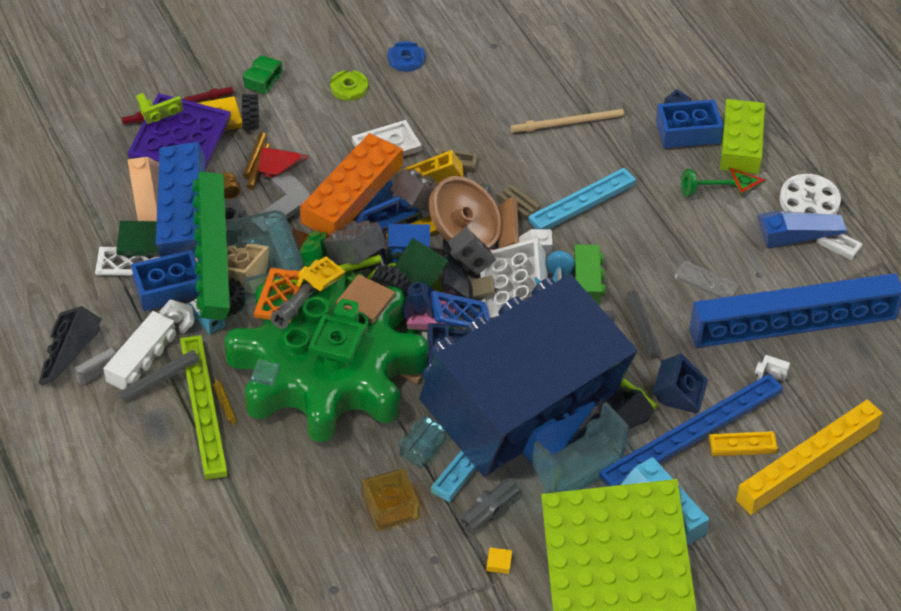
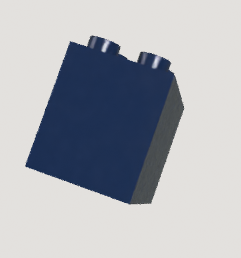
(524, 370)

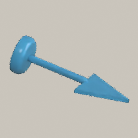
(559, 260)

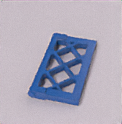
(453, 300)

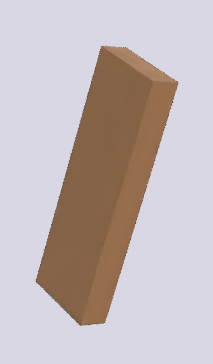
(509, 221)

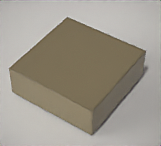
(483, 287)

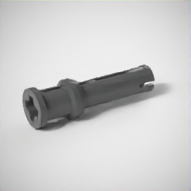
(289, 309)

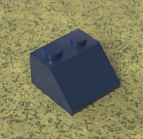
(680, 384)

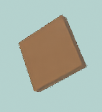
(370, 296)

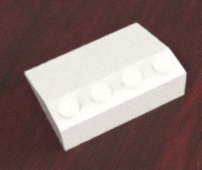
(515, 273)

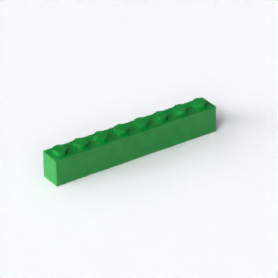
(211, 246)

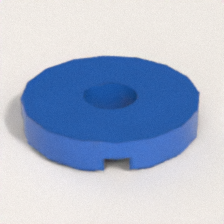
(406, 64)

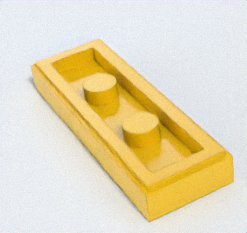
(743, 443)

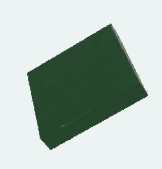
(137, 238)
(420, 263)

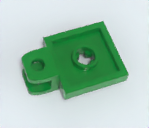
(343, 324)

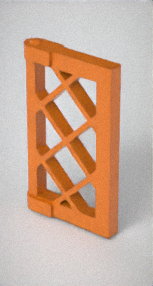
(287, 276)

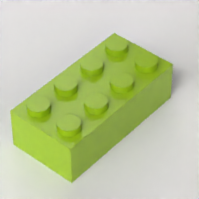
(742, 136)

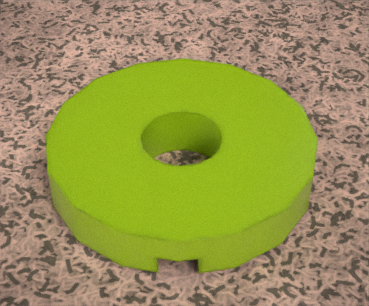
(349, 93)

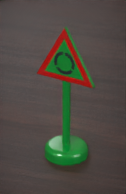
(743, 181)

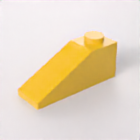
(439, 167)

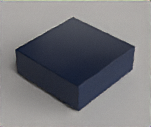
(677, 96)

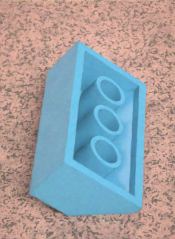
(694, 518)

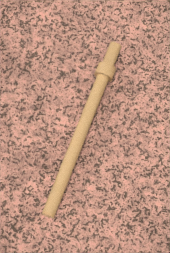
(530, 126)

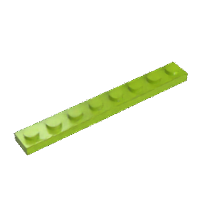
(204, 411)

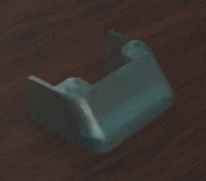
(268, 230)
(582, 460)

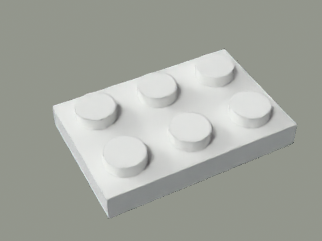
(397, 134)

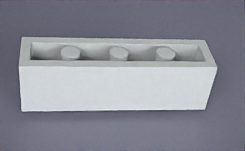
(140, 350)

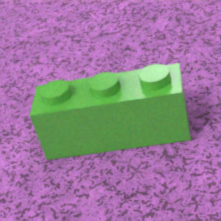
(588, 270)

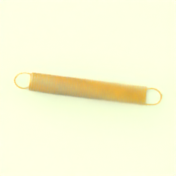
(222, 403)

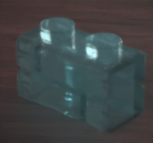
(421, 441)

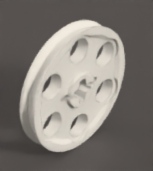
(806, 193)

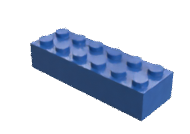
(175, 197)

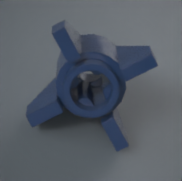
(418, 300)

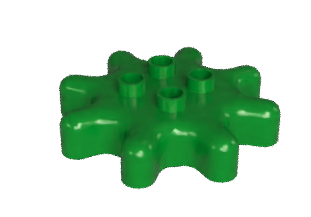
(320, 384)

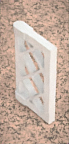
(102, 261)

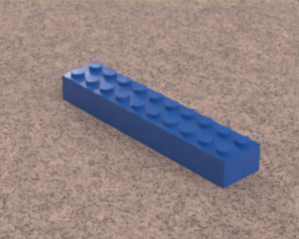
(795, 310)

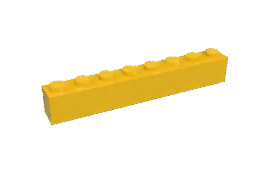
(808, 457)

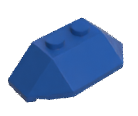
(390, 212)

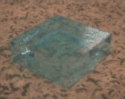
(265, 372)

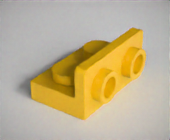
(320, 274)

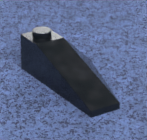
(453, 277)
(71, 335)
(629, 405)

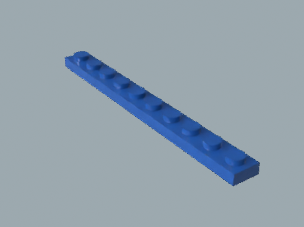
(695, 429)

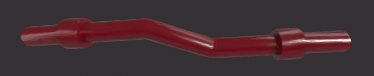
(213, 94)

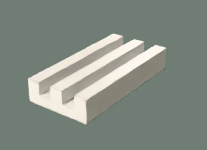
(838, 246)

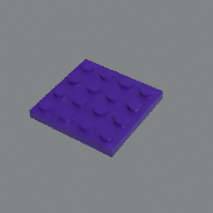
(193, 124)

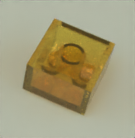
(390, 499)

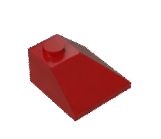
(277, 161)

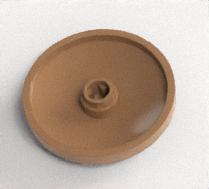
(462, 204)

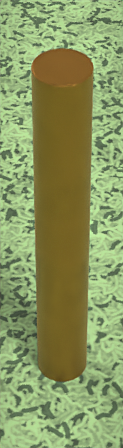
(254, 155)
(255, 173)

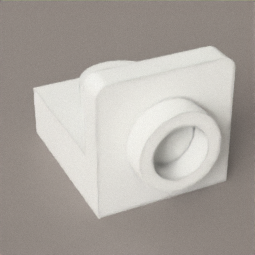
(180, 313)
(775, 367)

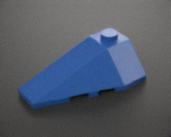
(789, 227)
(558, 434)

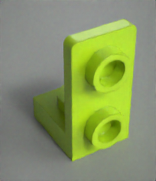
(158, 111)

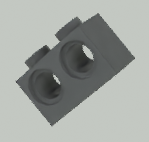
(471, 251)

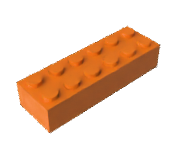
(351, 185)

